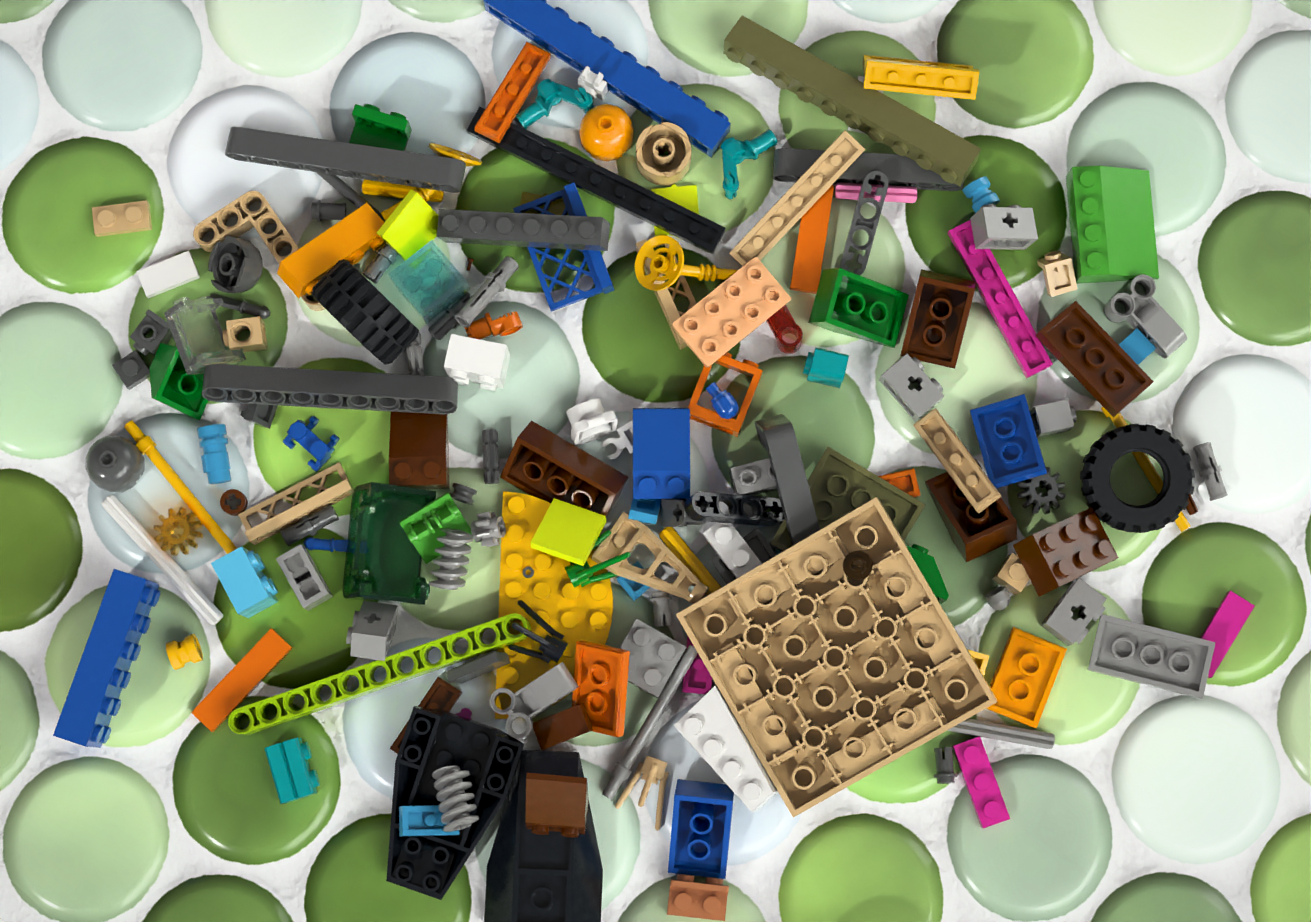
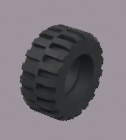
(364, 312)
(1175, 468)

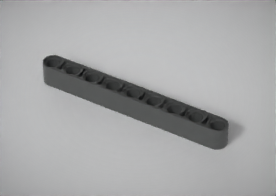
(345, 159)
(330, 389)

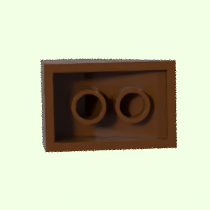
(938, 318)
(419, 450)
(969, 530)
(556, 804)

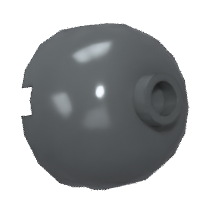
(235, 265)
(114, 463)

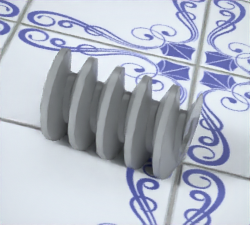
(452, 559)
(454, 798)

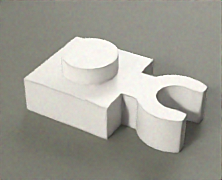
(593, 83)
(624, 441)

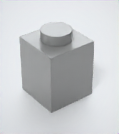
(1053, 418)

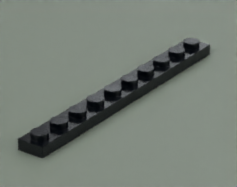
(606, 185)

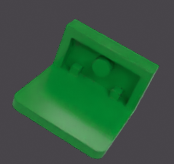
(379, 128)

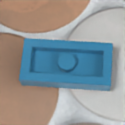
(422, 821)

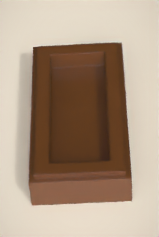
(562, 726)

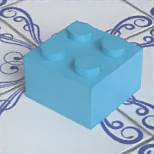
(245, 582)

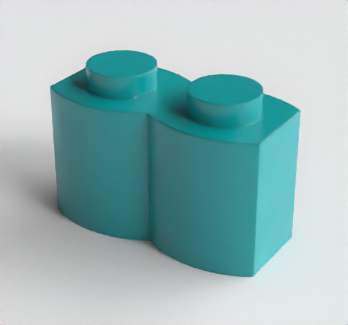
(826, 367)

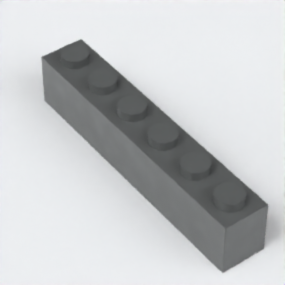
(523, 230)

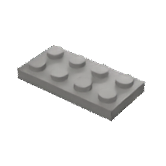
(1151, 656)

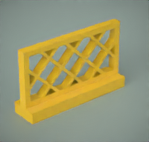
(920, 77)

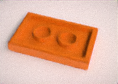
(602, 685)

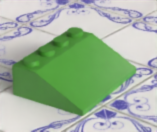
(1111, 224)

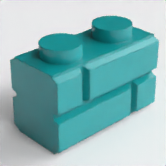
(292, 770)

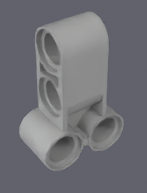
(1147, 316)
(535, 697)

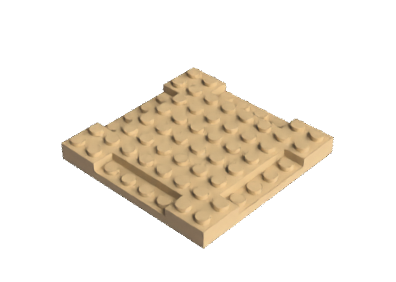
(835, 667)

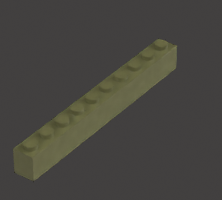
(846, 99)

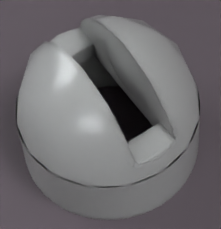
(998, 598)

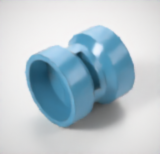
(979, 192)

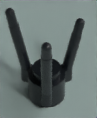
(550, 646)

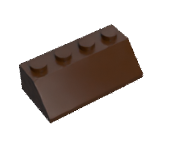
(559, 470)

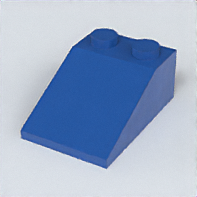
(661, 453)
(700, 829)

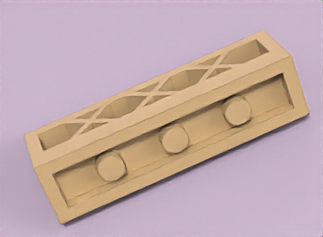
(665, 299)
(299, 509)

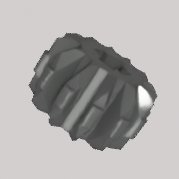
(1049, 498)

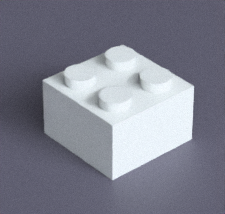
(477, 362)

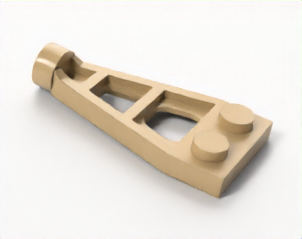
(624, 537)

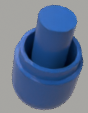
(723, 402)

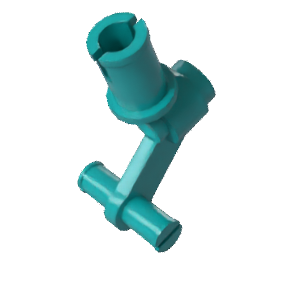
(549, 95)
(736, 152)

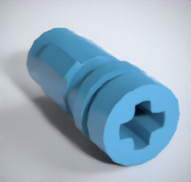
(215, 457)

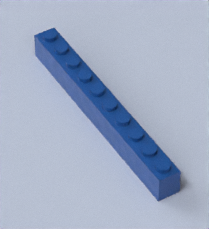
(624, 75)

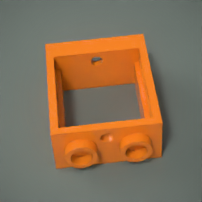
(710, 417)

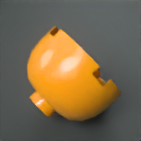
(606, 132)

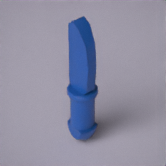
(326, 544)

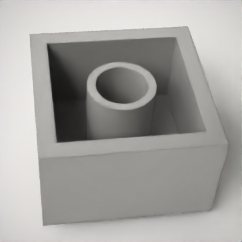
(651, 657)

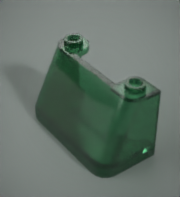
(379, 555)

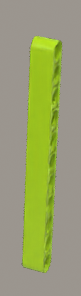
(365, 675)

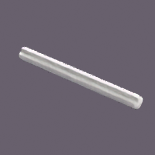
(162, 560)

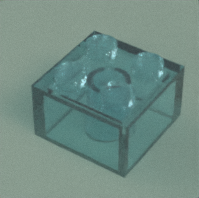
(429, 281)

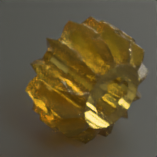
(184, 521)

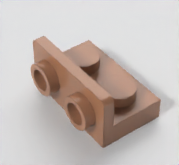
(697, 898)

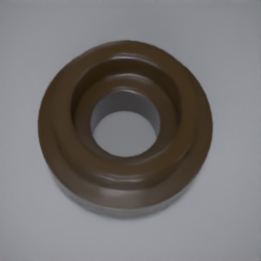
(867, 565)

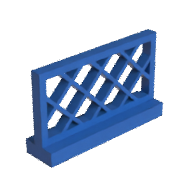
(592, 258)

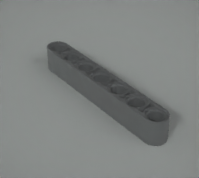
(900, 170)

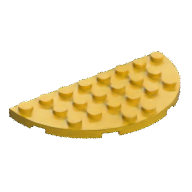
(573, 612)

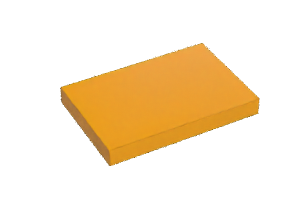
(1025, 677)

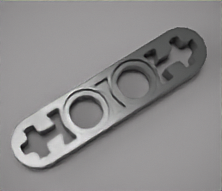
(859, 222)

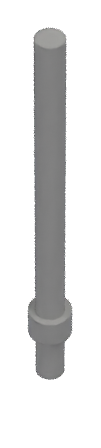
(622, 770)

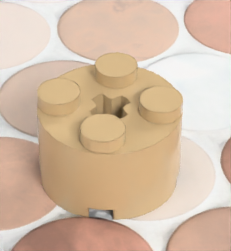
(656, 140)

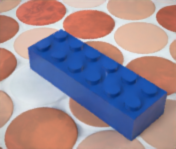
(107, 660)

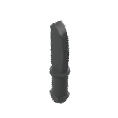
(243, 306)

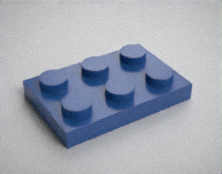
(1008, 441)

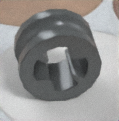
(463, 493)

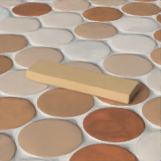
(957, 460)

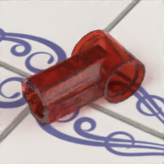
(781, 324)

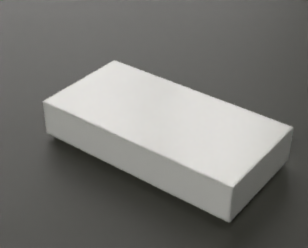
(168, 274)

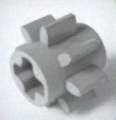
(488, 529)

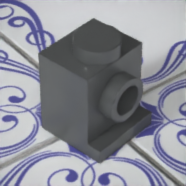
(161, 334)

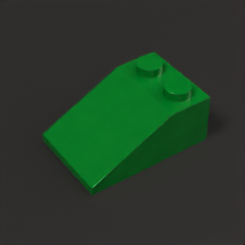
(858, 307)

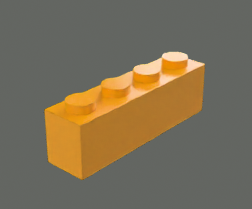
(342, 241)

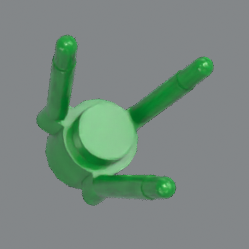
(584, 574)

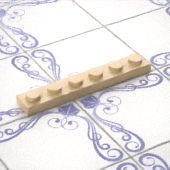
(798, 199)

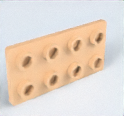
(731, 312)

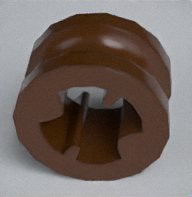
(228, 509)

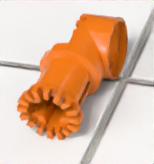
(501, 326)

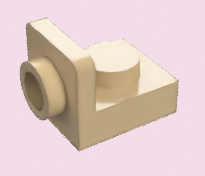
(1058, 273)

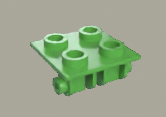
(424, 525)

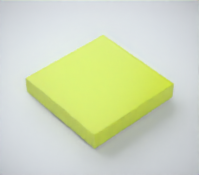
(410, 226)
(568, 532)

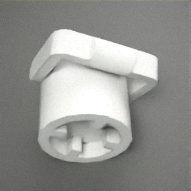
(590, 421)

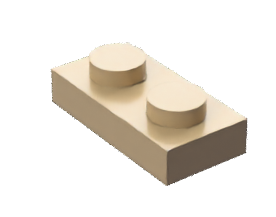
(122, 218)

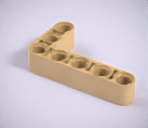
(246, 221)

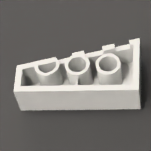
(724, 746)

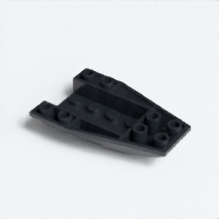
(433, 742)
(537, 874)

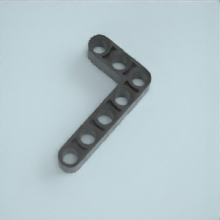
(779, 440)

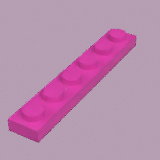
(1001, 302)

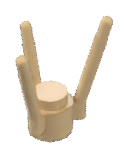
(652, 771)

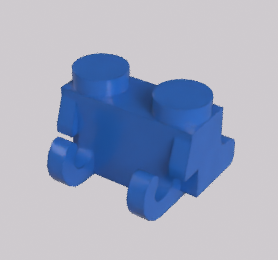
(311, 442)

